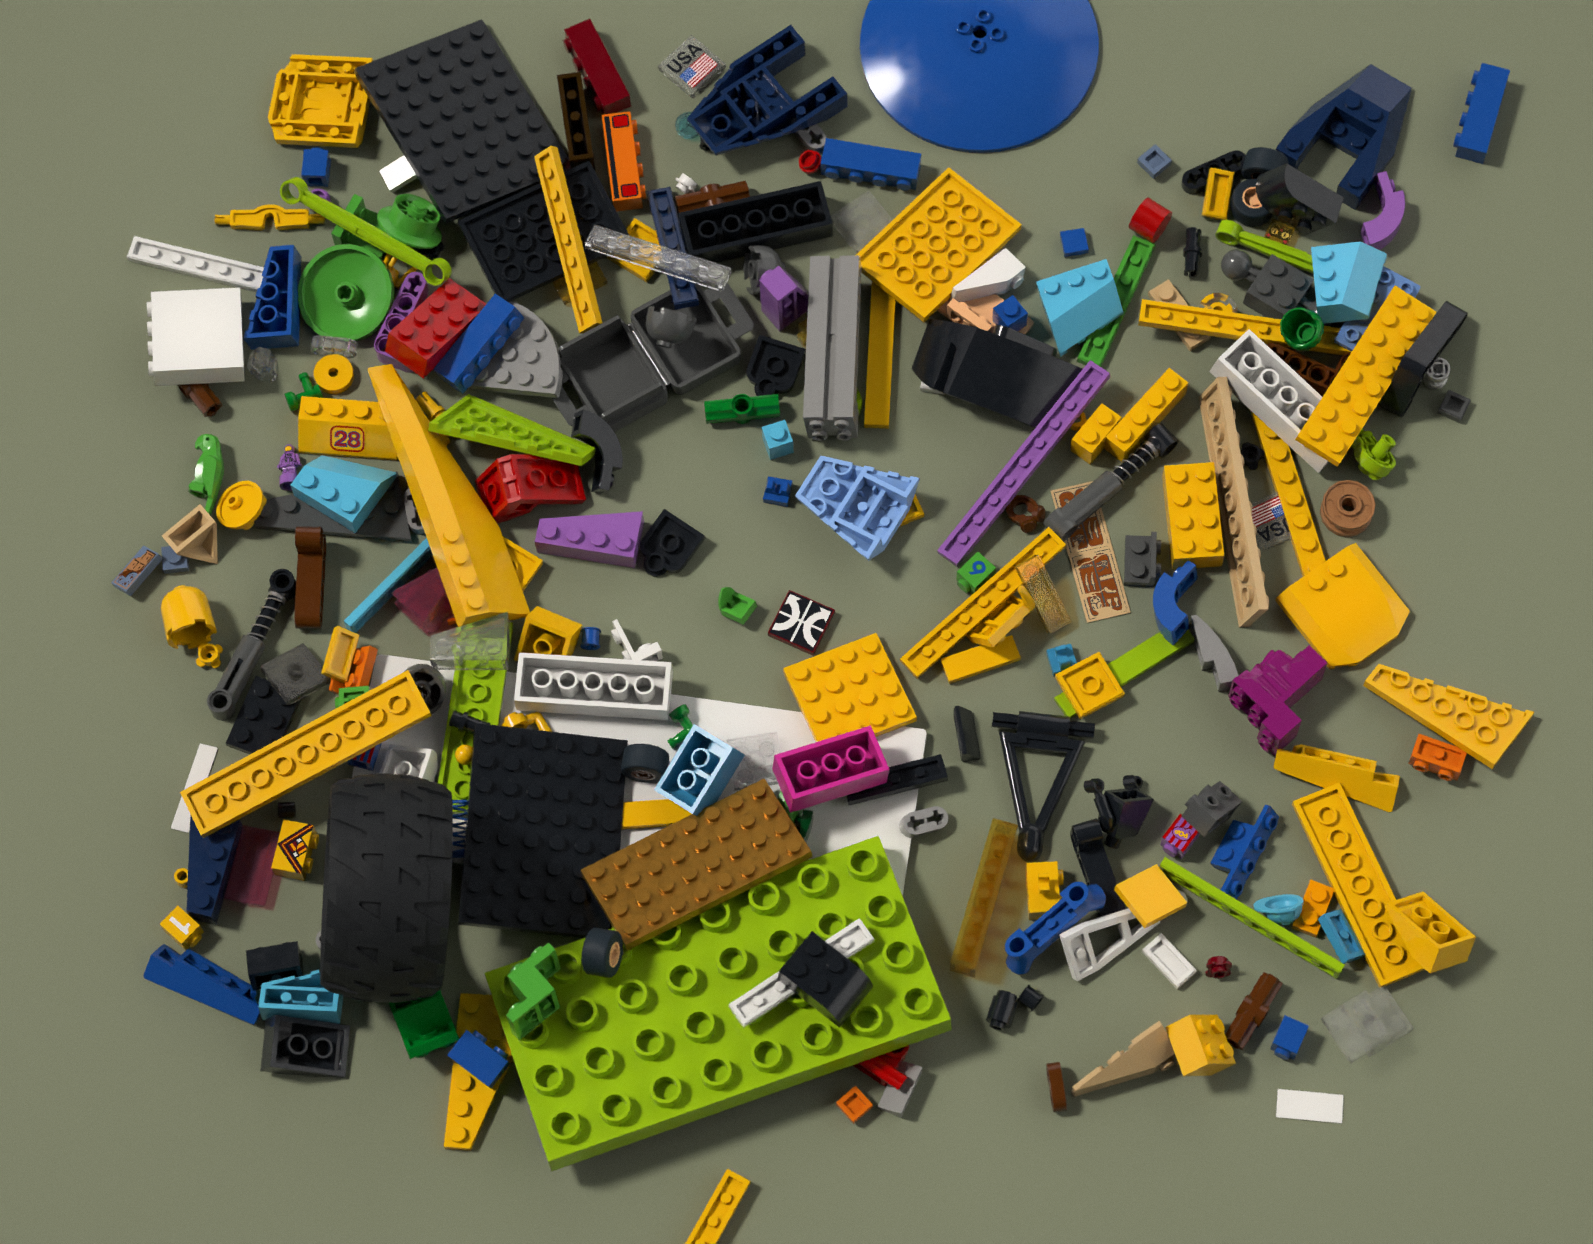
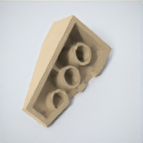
(1144, 1057)

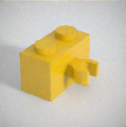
(1092, 432)
(1042, 887)

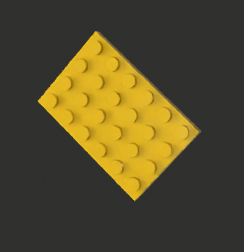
(936, 244)

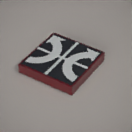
(801, 622)

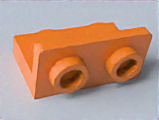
(360, 670)

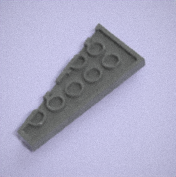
(385, 521)

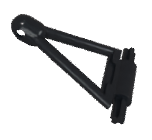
(1038, 733)

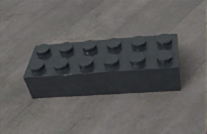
(766, 219)

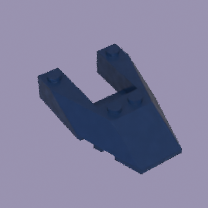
(751, 104)
(1359, 119)

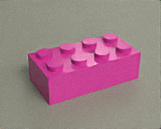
(830, 769)

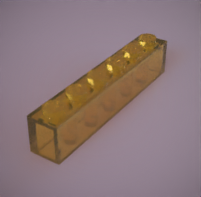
(983, 897)

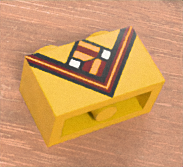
(294, 850)

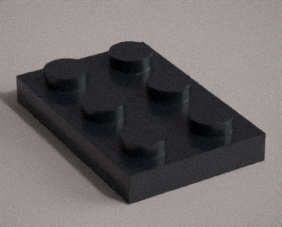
(261, 718)

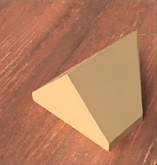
(194, 536)

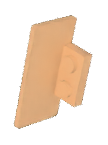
(976, 312)

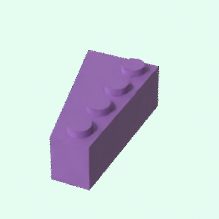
(594, 538)

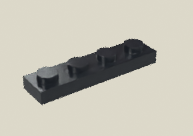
(905, 778)

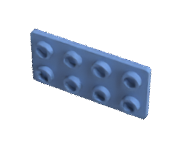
(1353, 330)

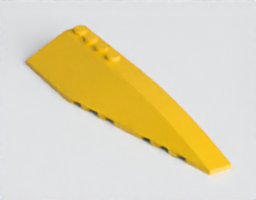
(453, 516)

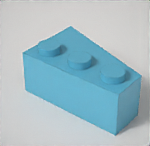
(300, 998)

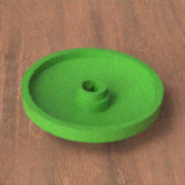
(345, 292)

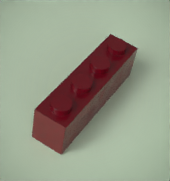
(597, 68)

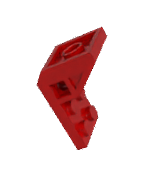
(522, 481)

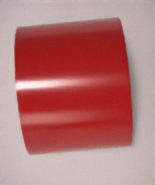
(1150, 220)

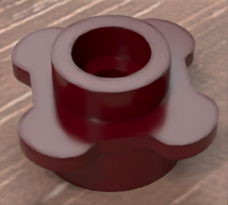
(1218, 967)

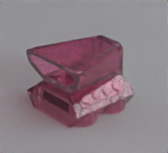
(424, 601)

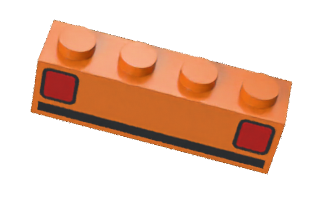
(622, 161)

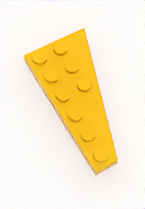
(1459, 716)
(468, 1095)

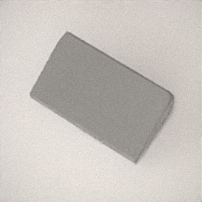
(897, 1101)

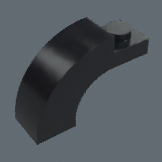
(608, 452)

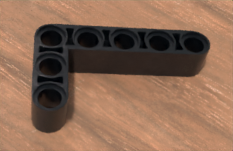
(1421, 357)

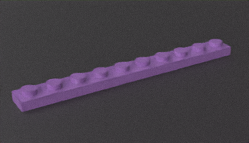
(1023, 463)

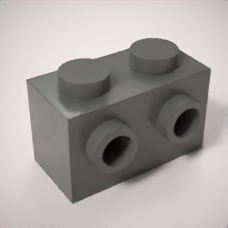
(1211, 808)

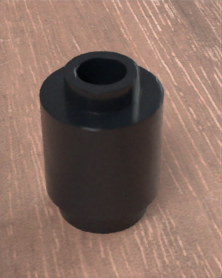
(1002, 1010)

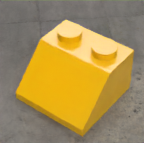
(548, 634)

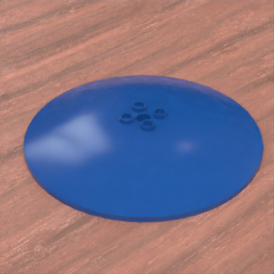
(974, 89)

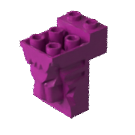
(1272, 690)

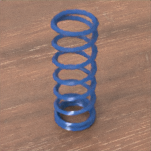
(459, 853)

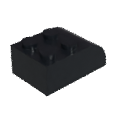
(1298, 199)
(825, 979)

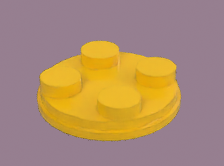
(240, 505)

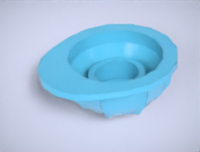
(1280, 908)

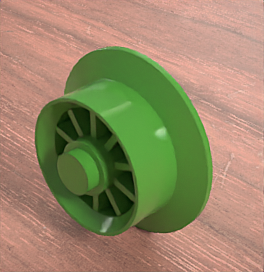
(411, 221)

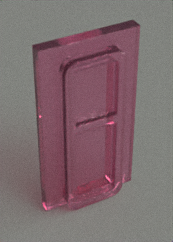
(252, 865)

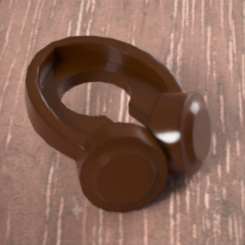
(1026, 523)

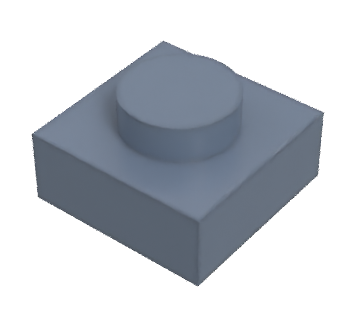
(1154, 161)
(172, 562)

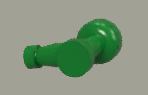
(309, 391)
(680, 715)

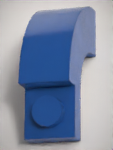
(1167, 592)

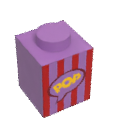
(1179, 838)

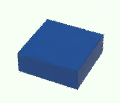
(1074, 242)

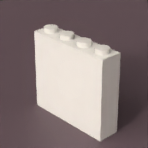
(196, 336)

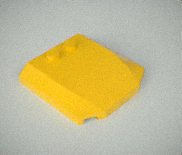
(319, 102)
(1344, 608)

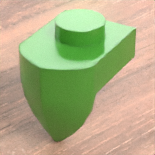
(735, 605)

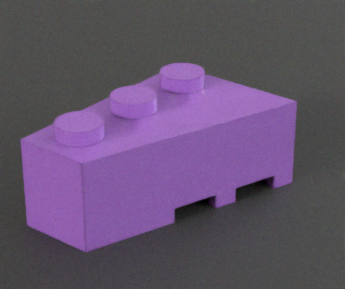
(782, 297)

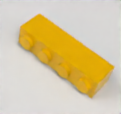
(1146, 414)

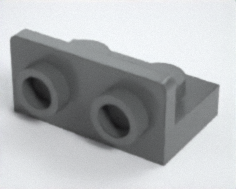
(1140, 560)

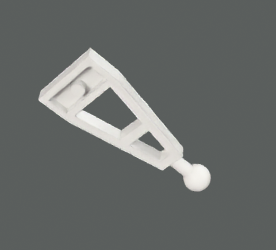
(1079, 948)

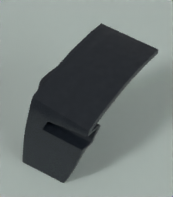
(994, 369)

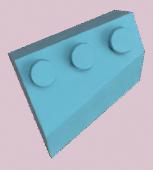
(1079, 303)
(342, 489)

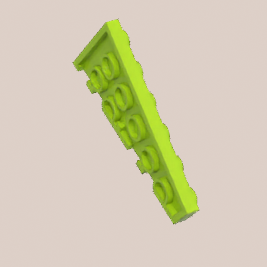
(492, 425)

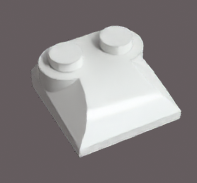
(410, 761)

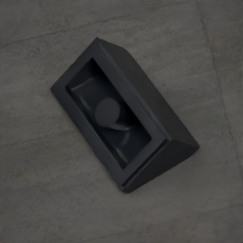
(966, 734)

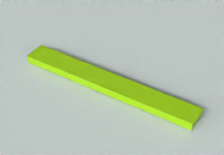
(1251, 918)

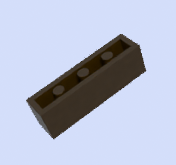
(575, 119)

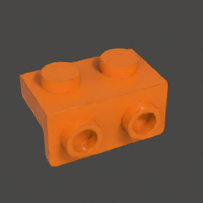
(1437, 758)

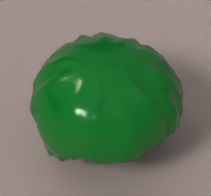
(1302, 328)

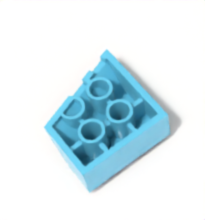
(1346, 280)

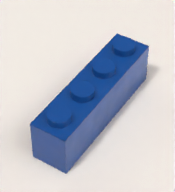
(1482, 113)
(870, 164)
(479, 343)

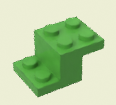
(533, 990)

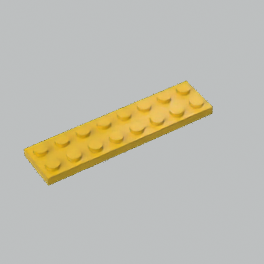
(1364, 376)
(1356, 881)

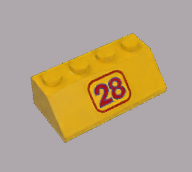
(344, 429)

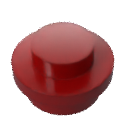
(810, 161)

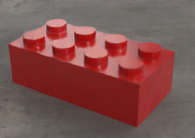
(433, 327)

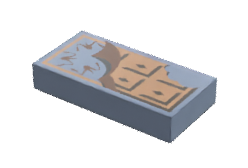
(137, 570)

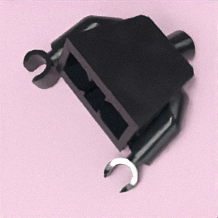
(1120, 809)

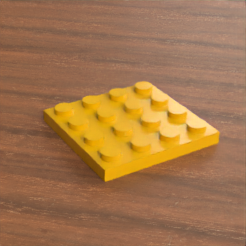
(850, 690)

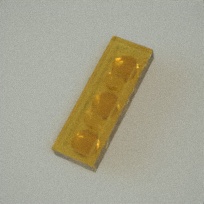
(1046, 599)

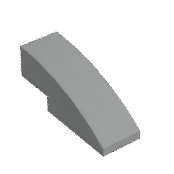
(1213, 654)

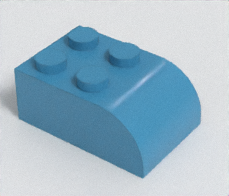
(699, 771)

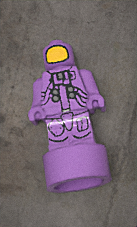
(288, 464)

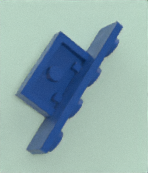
(1242, 849)

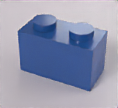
(479, 1058)

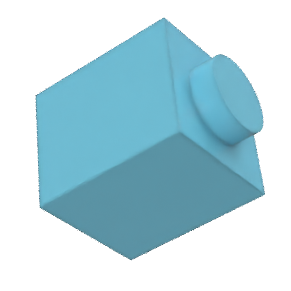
(777, 439)

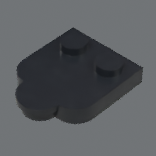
(774, 366)
(669, 545)

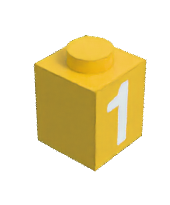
(182, 928)

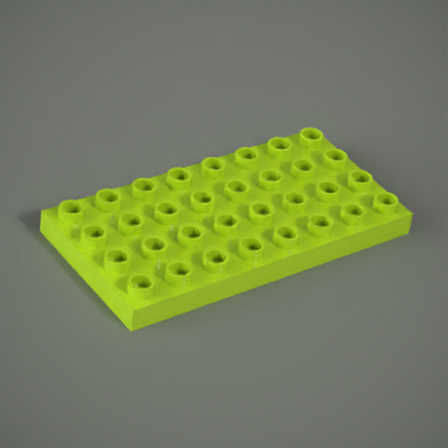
(659, 1034)

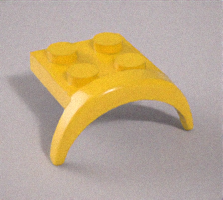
(1005, 618)

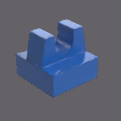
(777, 491)

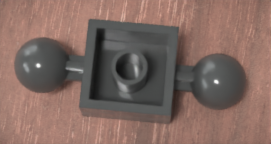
(1274, 288)

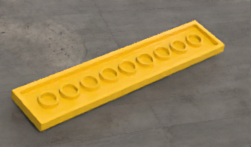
(305, 754)

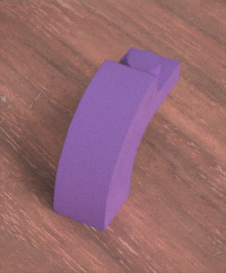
(1385, 227)

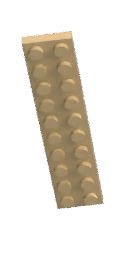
(1234, 504)

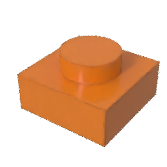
(854, 1104)

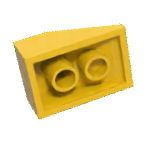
(1430, 932)

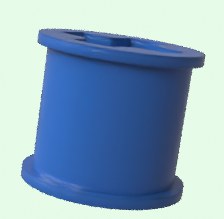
(590, 638)

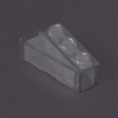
(473, 646)

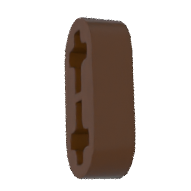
(1056, 1087)

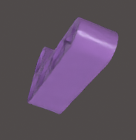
(405, 296)

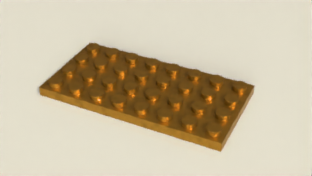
(696, 864)

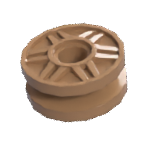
(1350, 494)

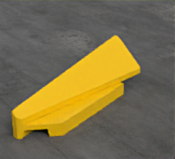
(1329, 768)

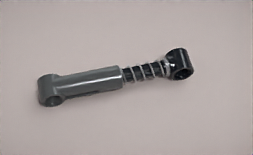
(1065, 520)
(250, 648)

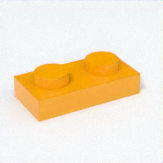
(1315, 905)

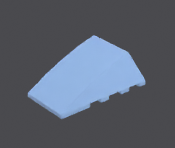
(858, 502)

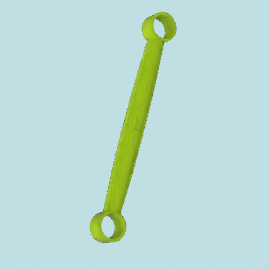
(365, 231)
(1233, 234)

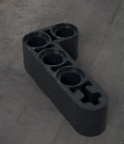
(1094, 863)

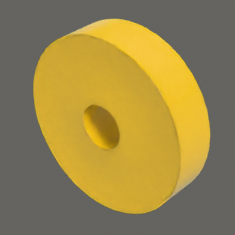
(330, 364)

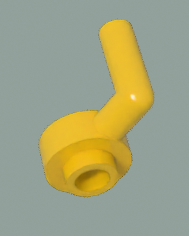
(522, 721)

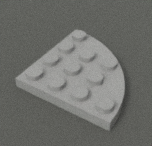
(525, 363)

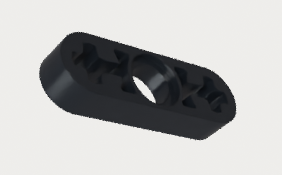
(1195, 173)

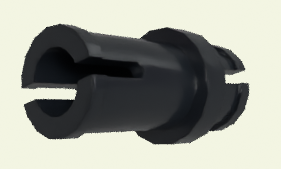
(464, 721)

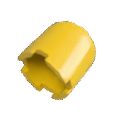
(187, 617)

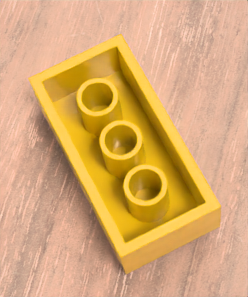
(1193, 515)

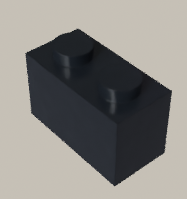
(274, 963)

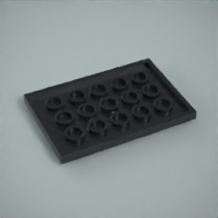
(517, 239)

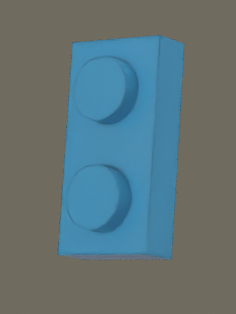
(1341, 936)

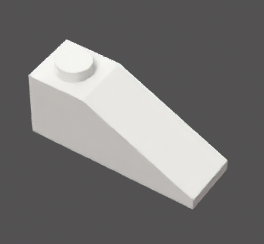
(993, 277)

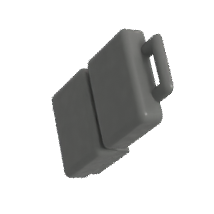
(624, 372)

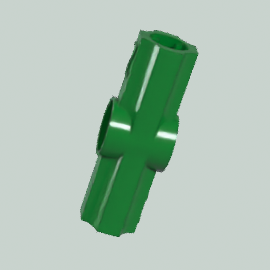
(758, 407)

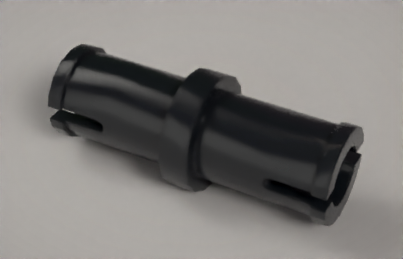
(1192, 252)

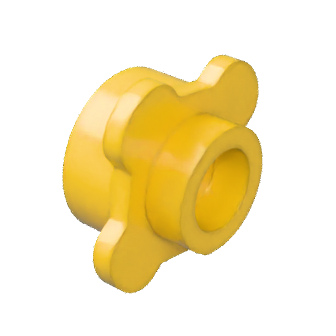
(205, 649)

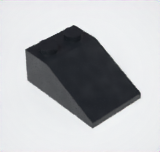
(304, 1047)

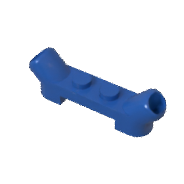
(1027, 945)

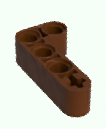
(1309, 367)
(310, 580)

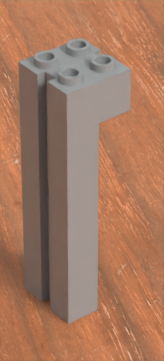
(832, 348)

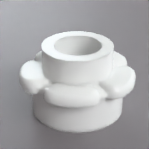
(686, 184)

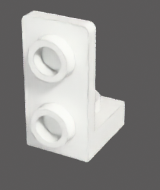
(646, 652)

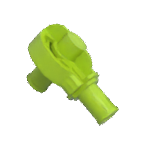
(1374, 455)

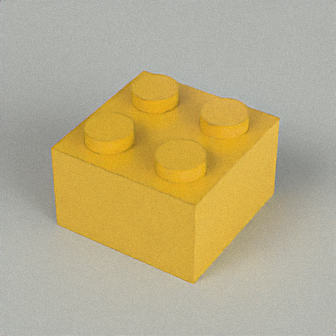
(1200, 1045)

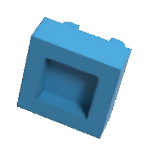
(1060, 658)

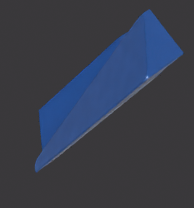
(203, 982)

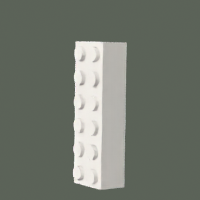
(1270, 391)
(593, 686)

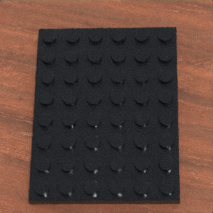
(460, 119)
(533, 821)

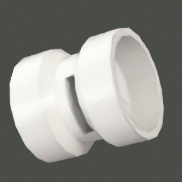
(1437, 378)

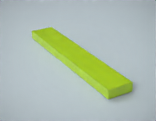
(1135, 663)

